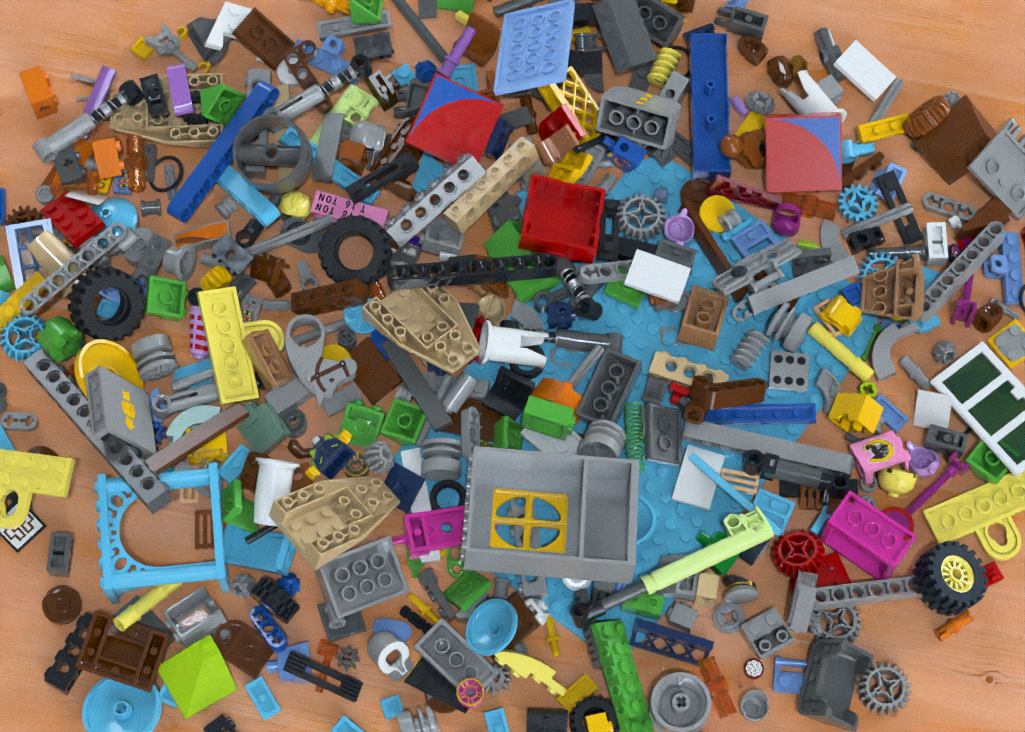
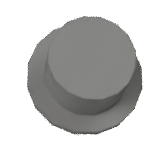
(180, 261)

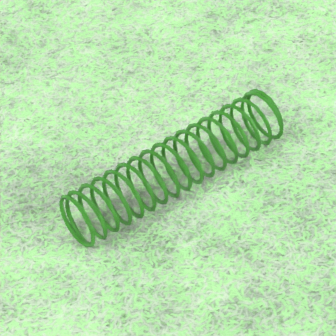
(637, 409)

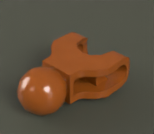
(744, 148)

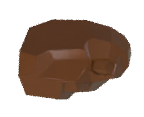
(753, 49)
(780, 71)
(282, 287)
(988, 317)
(695, 413)

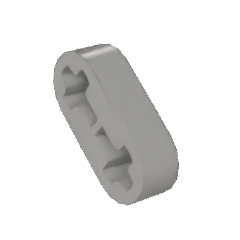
(20, 425)

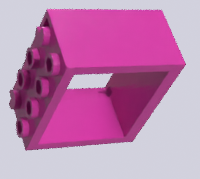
(867, 537)

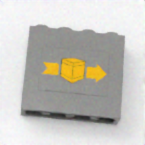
(120, 409)

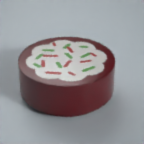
(753, 669)

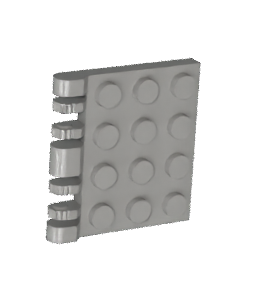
(1002, 167)

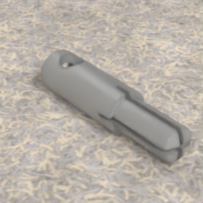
(1006, 310)

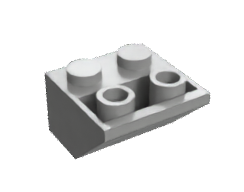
(682, 589)
(766, 633)

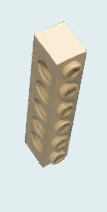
(491, 185)

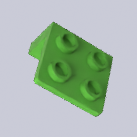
(236, 509)

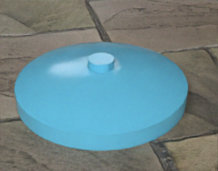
(121, 708)

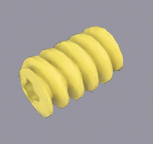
(663, 67)

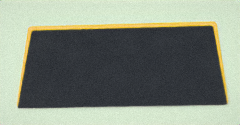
(431, 682)

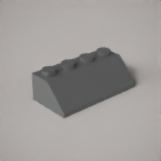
(661, 21)
(624, 34)
(609, 387)

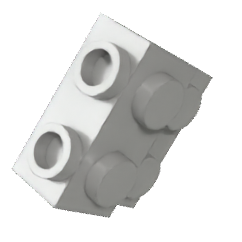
(439, 237)

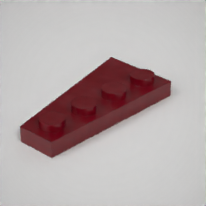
(741, 193)

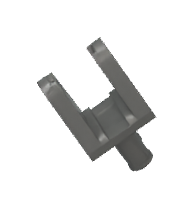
(413, 99)

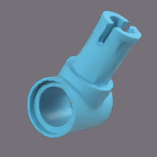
(852, 150)

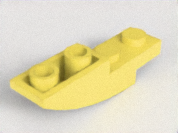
(524, 664)

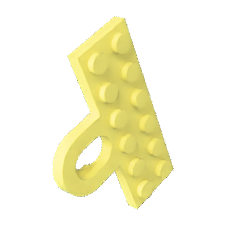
(224, 335)
(28, 476)
(977, 511)

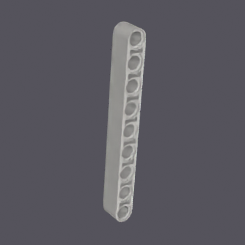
(742, 441)

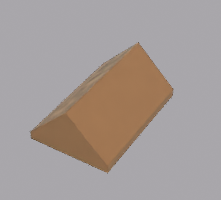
(267, 359)

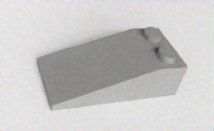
(453, 657)

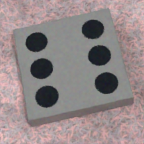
(789, 371)

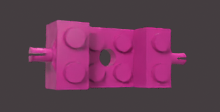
(424, 531)

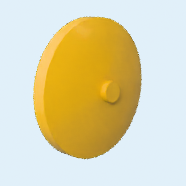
(109, 356)

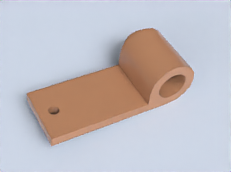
(556, 145)

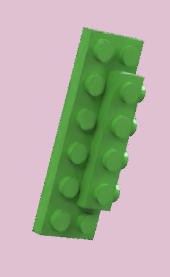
(622, 676)

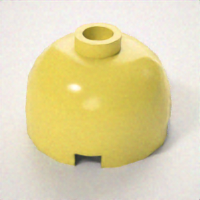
(896, 481)

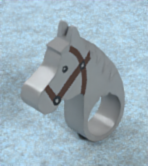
(314, 373)

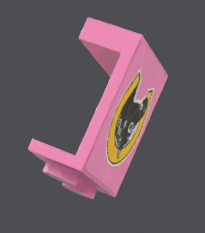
(878, 454)

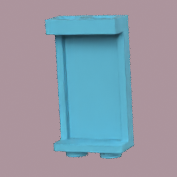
(268, 554)

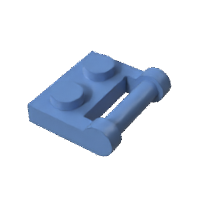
(752, 237)
(788, 681)

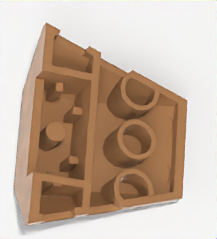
(895, 291)

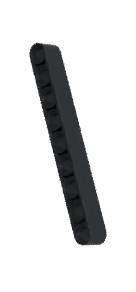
(463, 275)

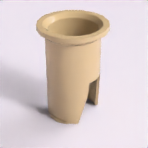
(51, 255)

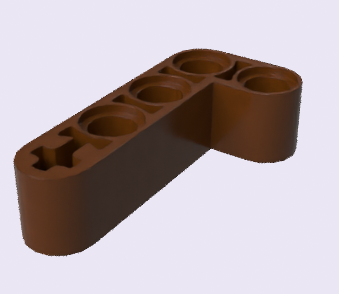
(301, 65)
(727, 394)

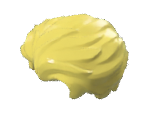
(295, 204)

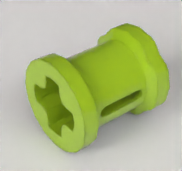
(866, 387)

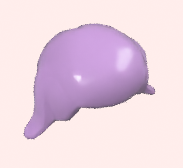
(679, 228)
(923, 460)

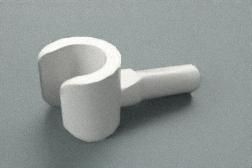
(954, 222)

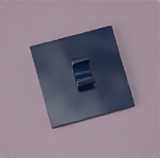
(404, 485)

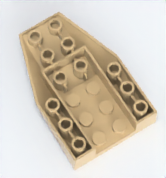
(169, 128)
(425, 324)
(332, 515)

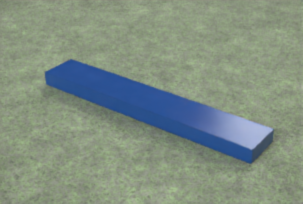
(764, 414)

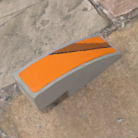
(202, 236)

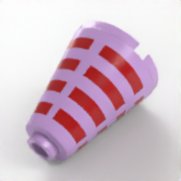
(198, 340)

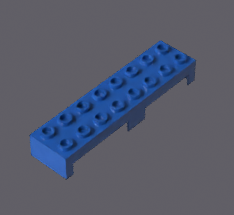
(708, 104)

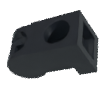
(865, 239)

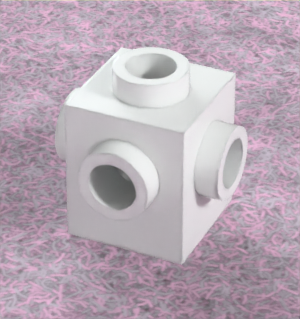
(539, 606)

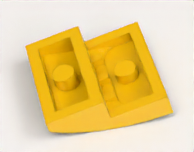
(571, 167)

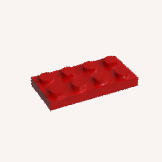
(72, 219)

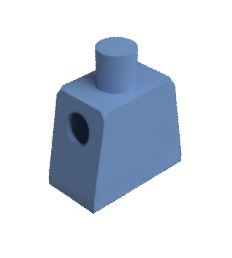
(278, 665)

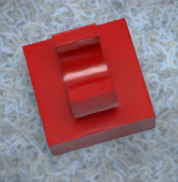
(678, 392)
(993, 574)

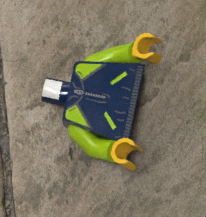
(329, 454)

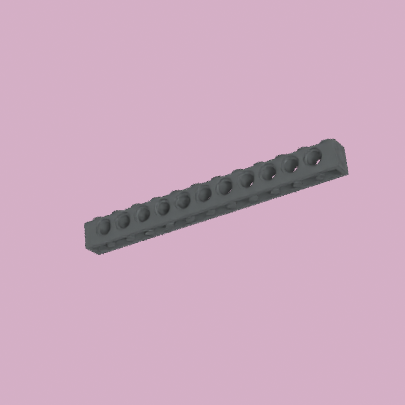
(113, 449)

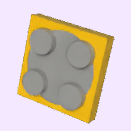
(1009, 344)

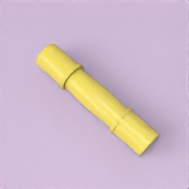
(841, 352)
(143, 605)

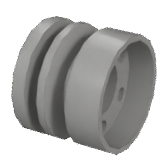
(789, 327)
(154, 357)
(603, 440)
(441, 459)
(420, 724)

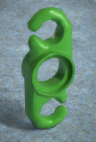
(452, 562)

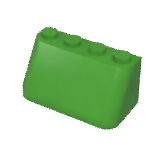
(505, 244)

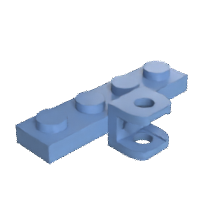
(329, 58)
(1007, 267)

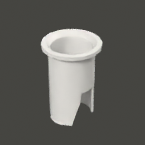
(815, 102)
(504, 345)
(273, 482)

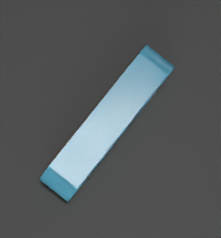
(248, 197)

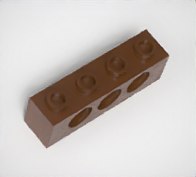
(329, 297)

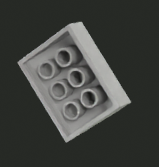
(362, 577)

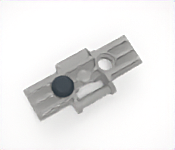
(745, 269)

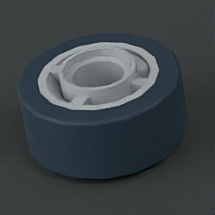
(754, 553)

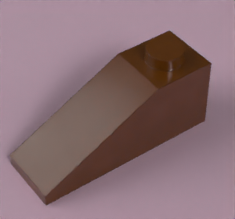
(993, 211)

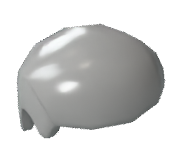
(754, 705)

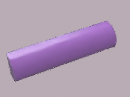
(99, 91)

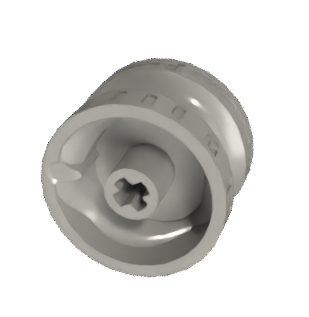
(684, 690)

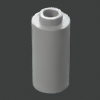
(458, 393)

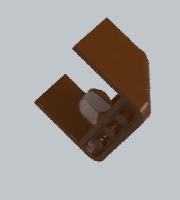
(391, 151)

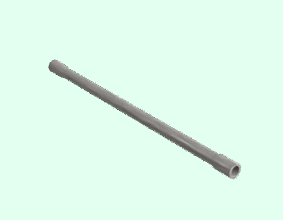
(187, 382)

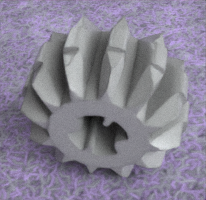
(379, 457)
(502, 680)

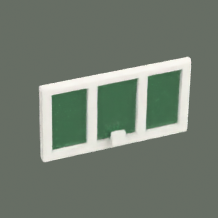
(989, 402)

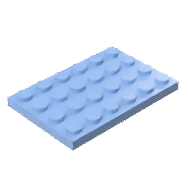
(534, 47)

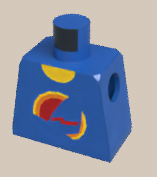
(623, 153)

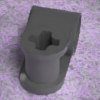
(588, 42)

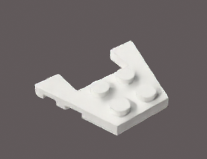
(226, 22)

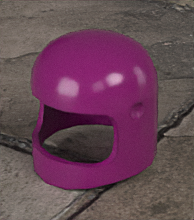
(784, 224)

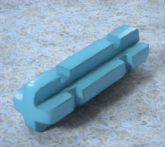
(726, 236)

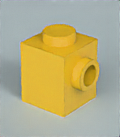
(598, 723)

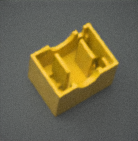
(855, 411)
(217, 448)

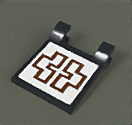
(25, 533)

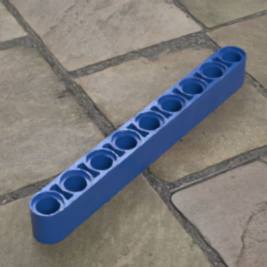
(219, 154)

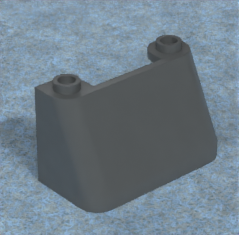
(831, 682)

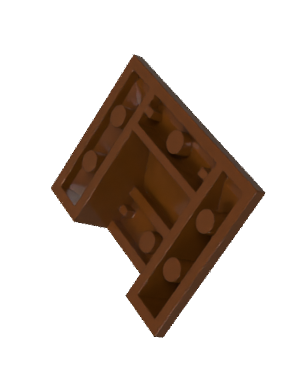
(956, 140)
(122, 655)

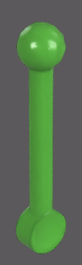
(877, 328)

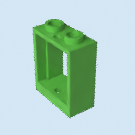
(548, 418)

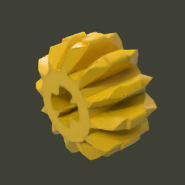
(215, 279)

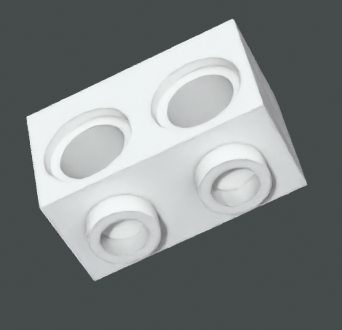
(935, 244)

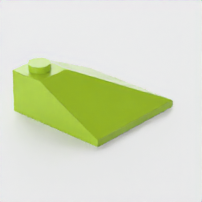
(197, 677)

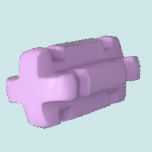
(739, 106)

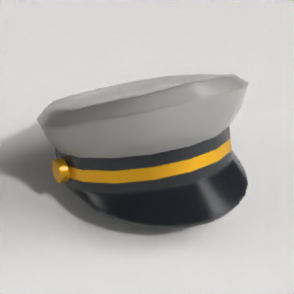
(740, 590)

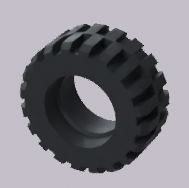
(338, 232)
(85, 293)

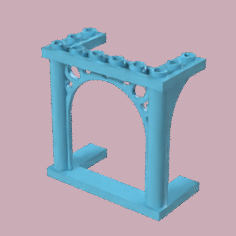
(121, 581)

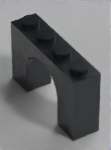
(585, 62)

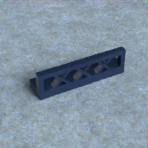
(671, 635)

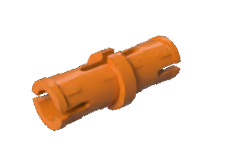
(954, 625)

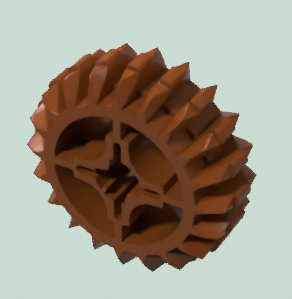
(926, 116)

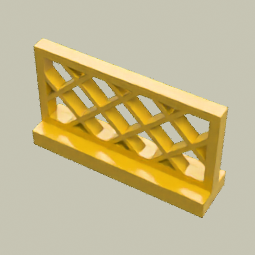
(555, 98)

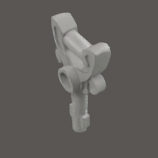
(169, 47)

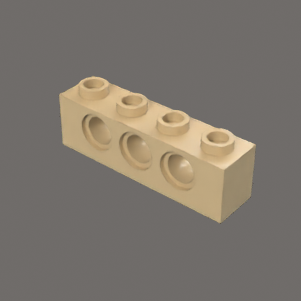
(682, 365)

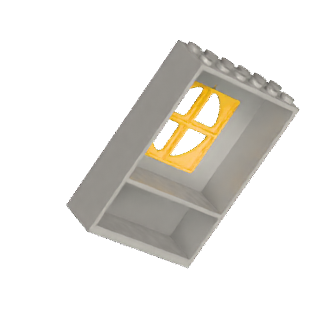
(590, 494)

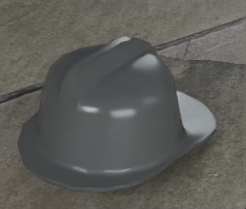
(307, 243)

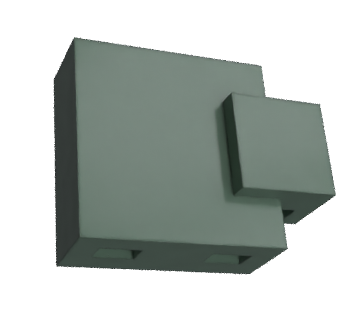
(263, 427)

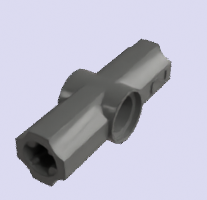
(829, 52)

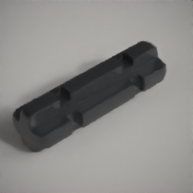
(415, 619)

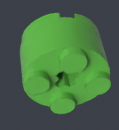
(60, 338)

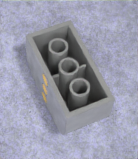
(638, 116)

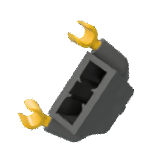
(199, 31)

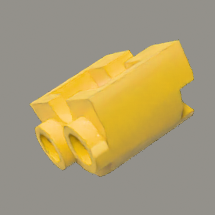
(841, 315)

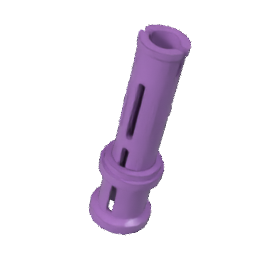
(452, 59)

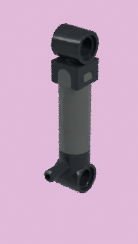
(773, 467)

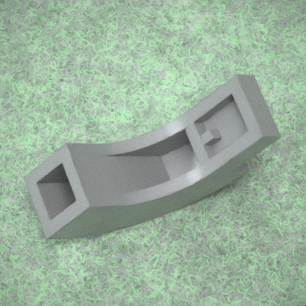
(888, 337)

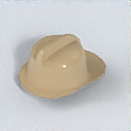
(492, 307)

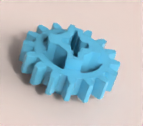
(854, 210)

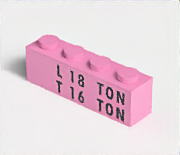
(341, 207)

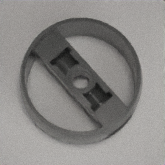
(258, 154)

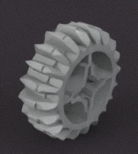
(657, 218)
(842, 624)
(887, 696)

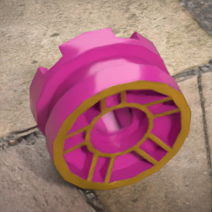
(471, 684)

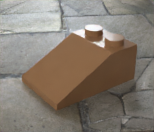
(703, 318)

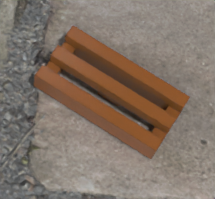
(817, 499)
(205, 545)

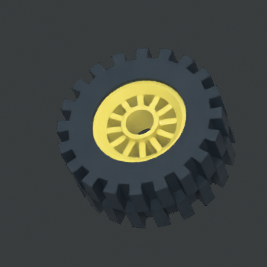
(950, 578)

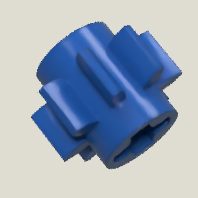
(425, 70)
(156, 427)
(289, 584)

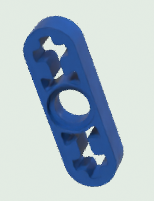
(268, 636)

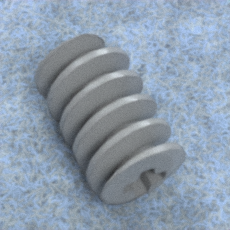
(748, 348)

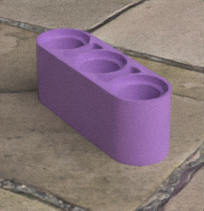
(179, 89)

